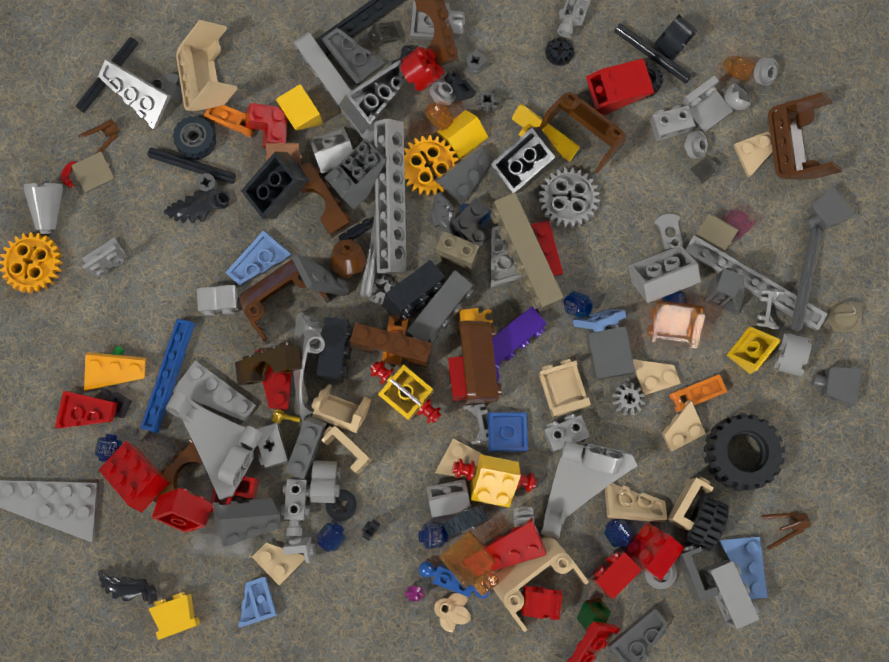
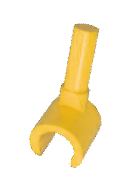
(279, 415)

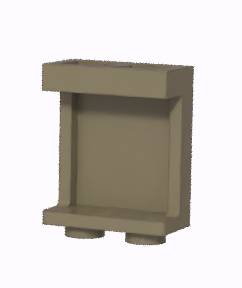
(457, 252)

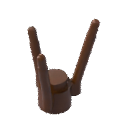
(107, 128)
(797, 522)

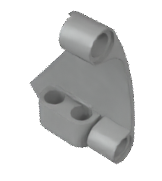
(309, 338)
(222, 445)
(579, 477)

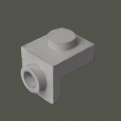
(300, 545)

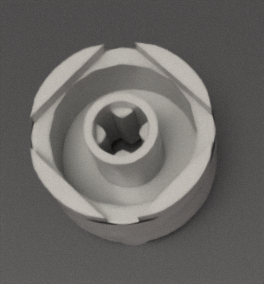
(793, 354)

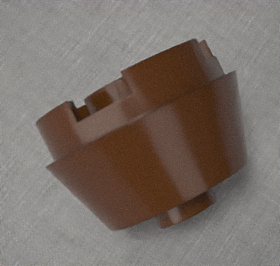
(347, 258)

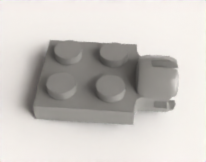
(423, 27)

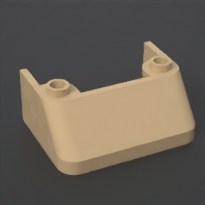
(197, 68)
(517, 575)

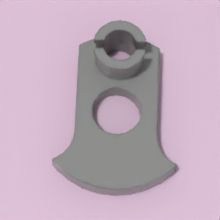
(664, 222)

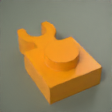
(474, 315)

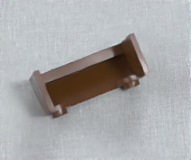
(589, 119)
(787, 138)
(252, 298)
(479, 362)

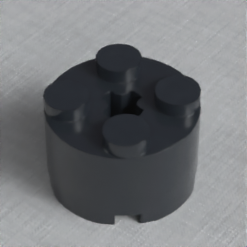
(676, 36)

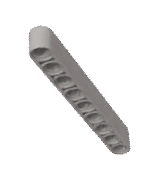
(328, 76)

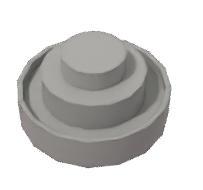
(765, 71)
(442, 93)
(696, 145)

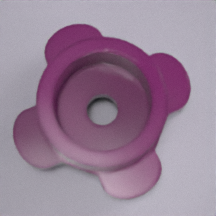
(414, 593)

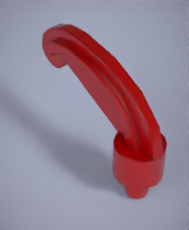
(66, 173)

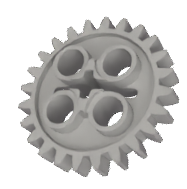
(567, 214)

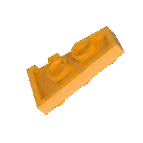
(112, 369)

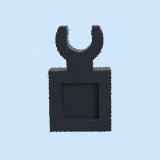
(461, 88)
(123, 402)
(370, 529)

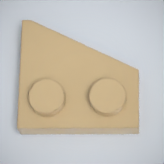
(655, 376)

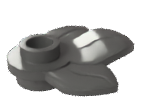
(169, 86)

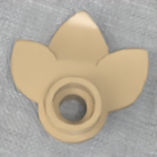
(455, 612)

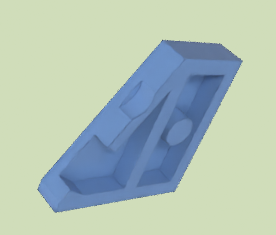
(601, 319)
(257, 602)

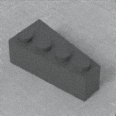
(372, 96)
(442, 307)

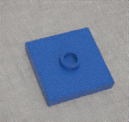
(507, 432)

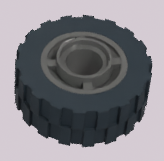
(194, 148)
(465, 521)

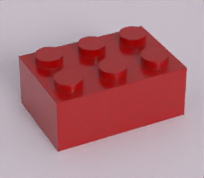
(133, 476)

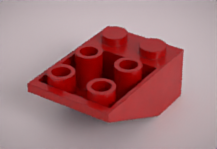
(619, 85)

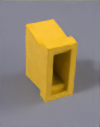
(174, 615)

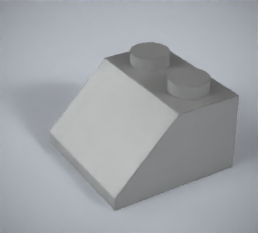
(331, 148)

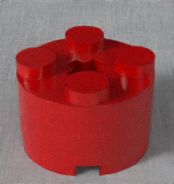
(421, 68)
(542, 602)

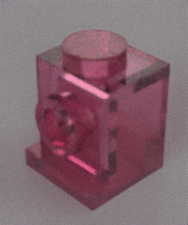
(739, 220)

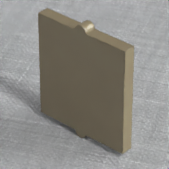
(93, 172)
(716, 232)

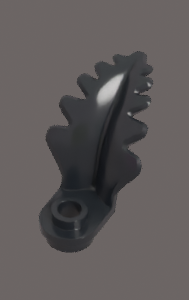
(198, 206)
(127, 588)

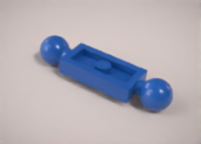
(446, 579)

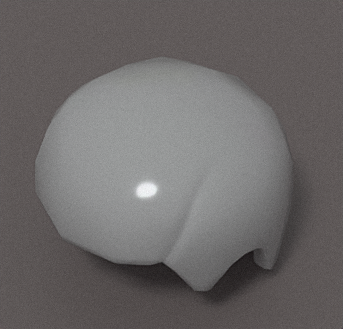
(735, 97)

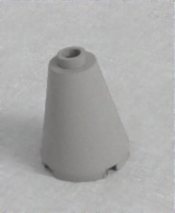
(44, 205)

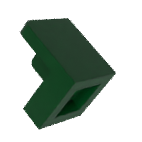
(593, 611)

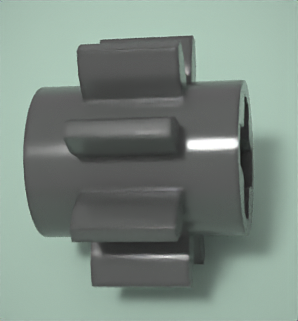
(487, 96)

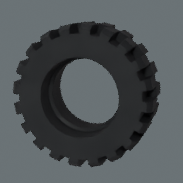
(769, 452)

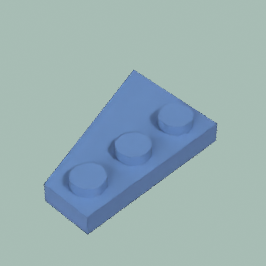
(257, 258)
(748, 556)

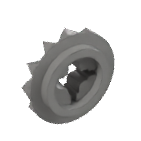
(381, 280)
(668, 579)

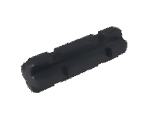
(357, 230)

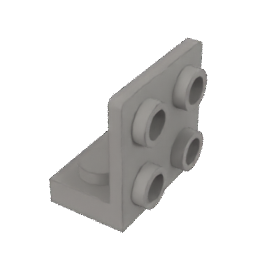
(707, 105)
(104, 258)

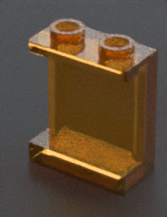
(676, 322)

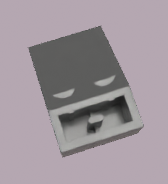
(357, 173)

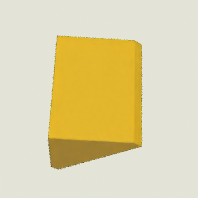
(299, 109)
(464, 134)
(752, 349)

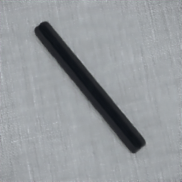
(652, 53)
(98, 85)
(191, 165)

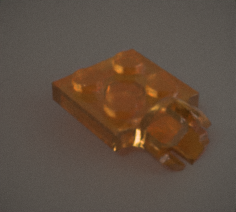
(471, 564)

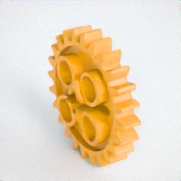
(413, 172)
(14, 259)

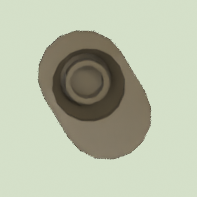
(845, 316)

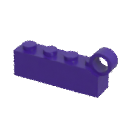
(517, 336)

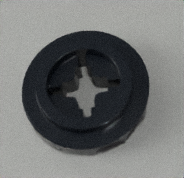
(552, 54)
(351, 506)

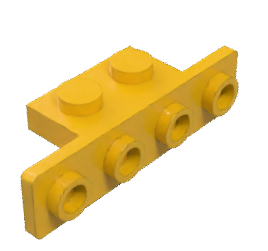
(528, 119)

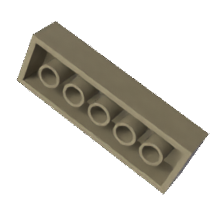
(526, 253)

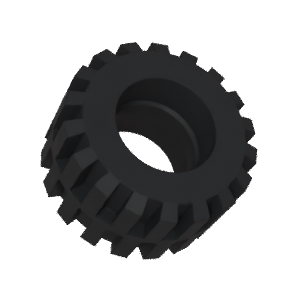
(709, 523)

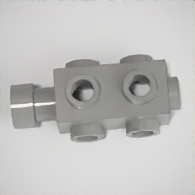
(572, 15)
(296, 499)

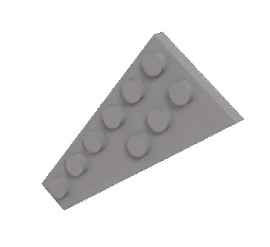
(60, 505)

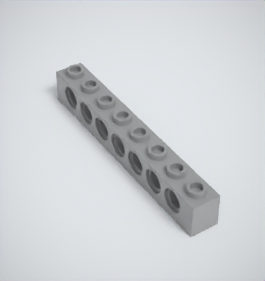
(390, 198)

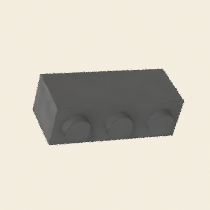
(306, 447)

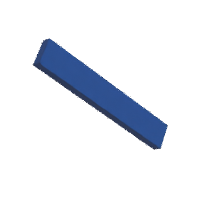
(167, 375)

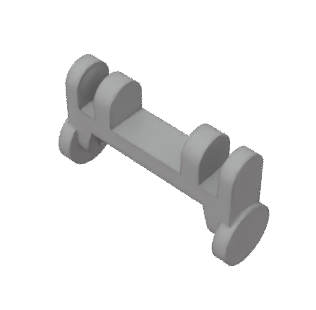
(772, 295)
(475, 409)

